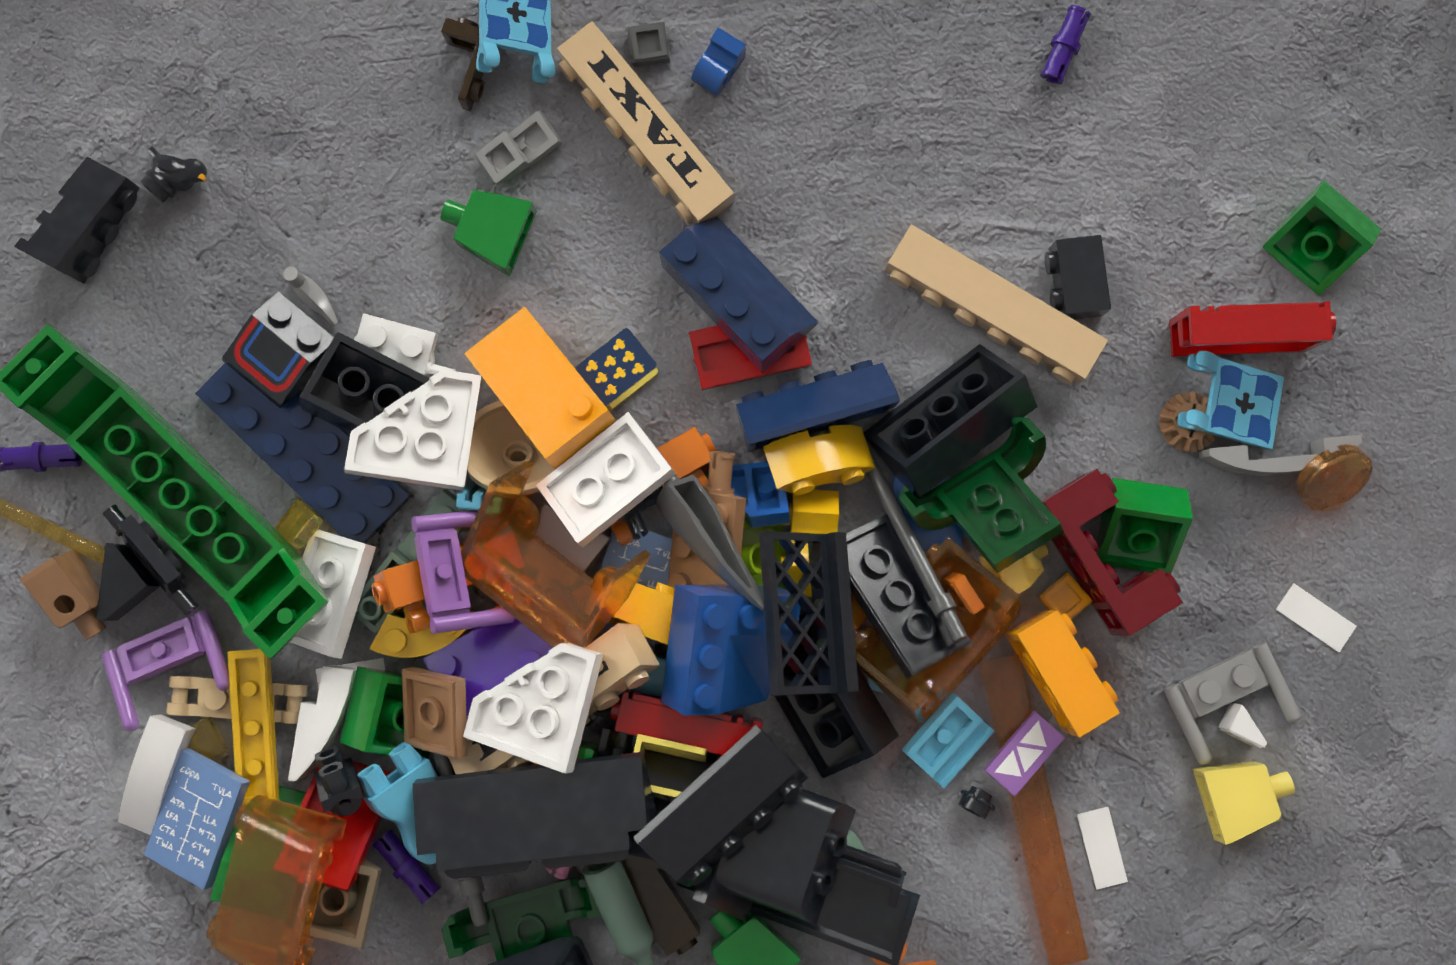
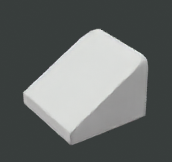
(1240, 725)

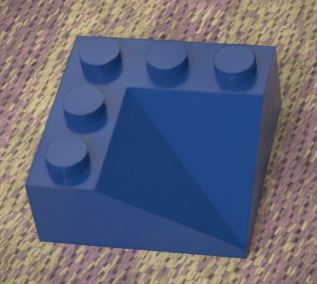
(717, 650)

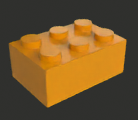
(1063, 672)

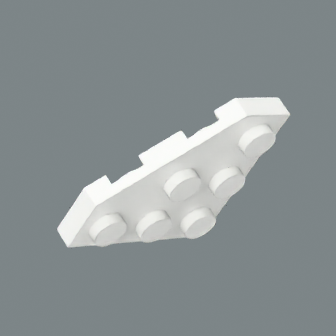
(420, 435)
(539, 708)

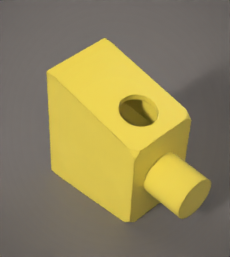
(1241, 798)

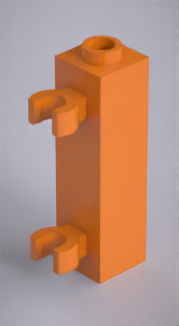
(687, 456)
(403, 588)

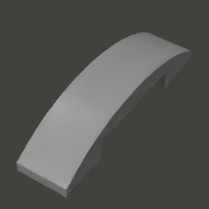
(1236, 458)

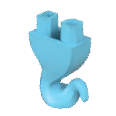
(393, 794)

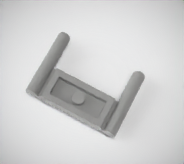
(1223, 685)

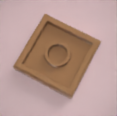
(434, 712)

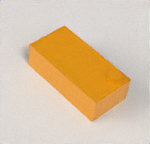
(540, 388)

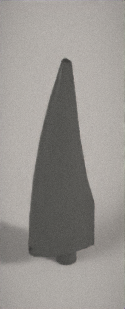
(701, 527)

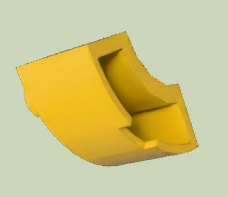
(806, 461)
(812, 513)
(649, 610)
(396, 640)

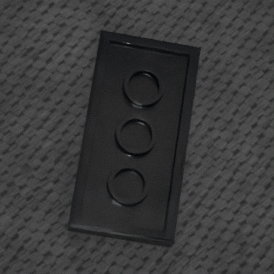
(896, 598)

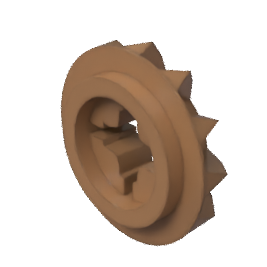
(1177, 436)

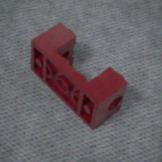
(1122, 607)

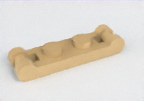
(217, 703)

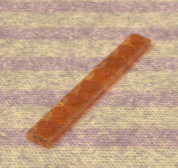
(1036, 821)

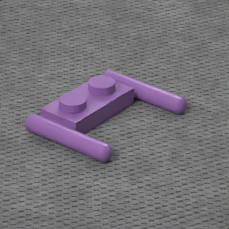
(444, 574)
(160, 652)

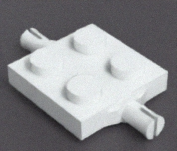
(401, 343)

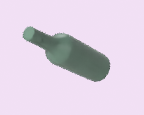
(620, 910)

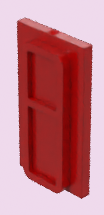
(723, 363)

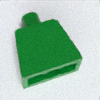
(491, 227)
(750, 942)

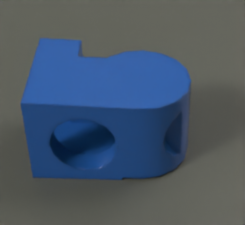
(719, 62)

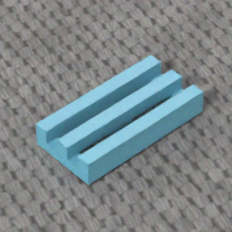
(471, 497)

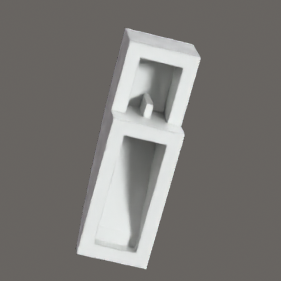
(321, 719)
(152, 771)

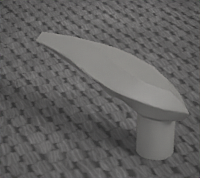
(310, 294)

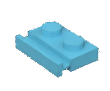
(948, 740)

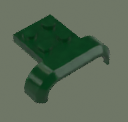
(993, 501)
(522, 919)

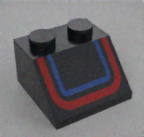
(278, 349)

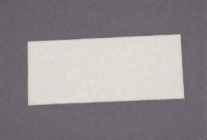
(1316, 617)
(1102, 848)

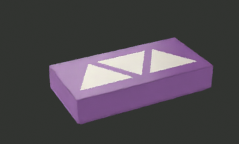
(1024, 753)

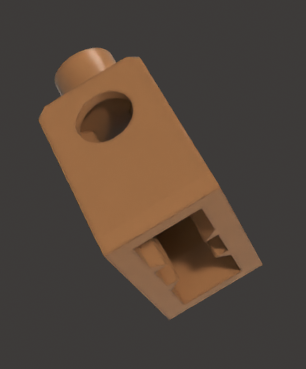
(66, 593)

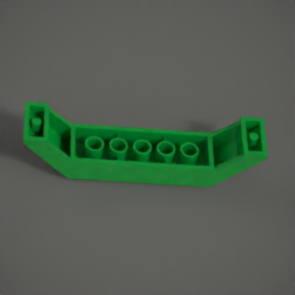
(167, 486)

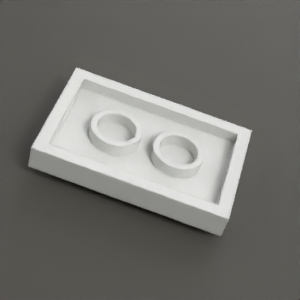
(605, 479)
(341, 571)

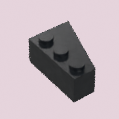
(82, 221)

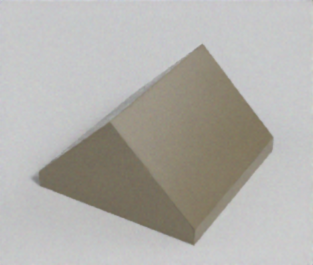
(347, 915)

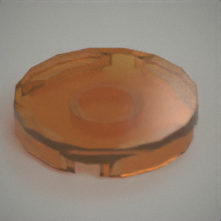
(1334, 477)

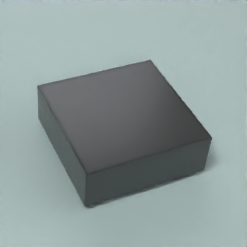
(649, 44)

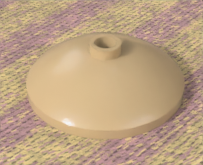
(497, 444)

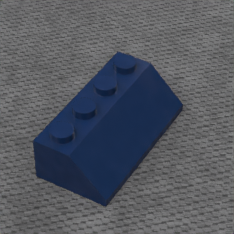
(736, 291)
(817, 405)

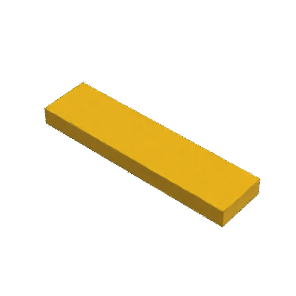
(253, 722)

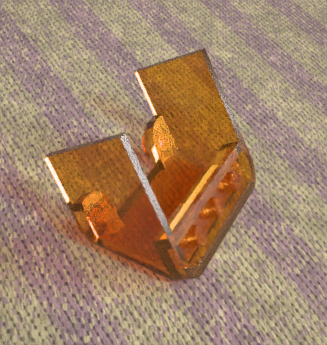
(533, 578)

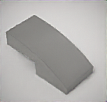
(519, 149)

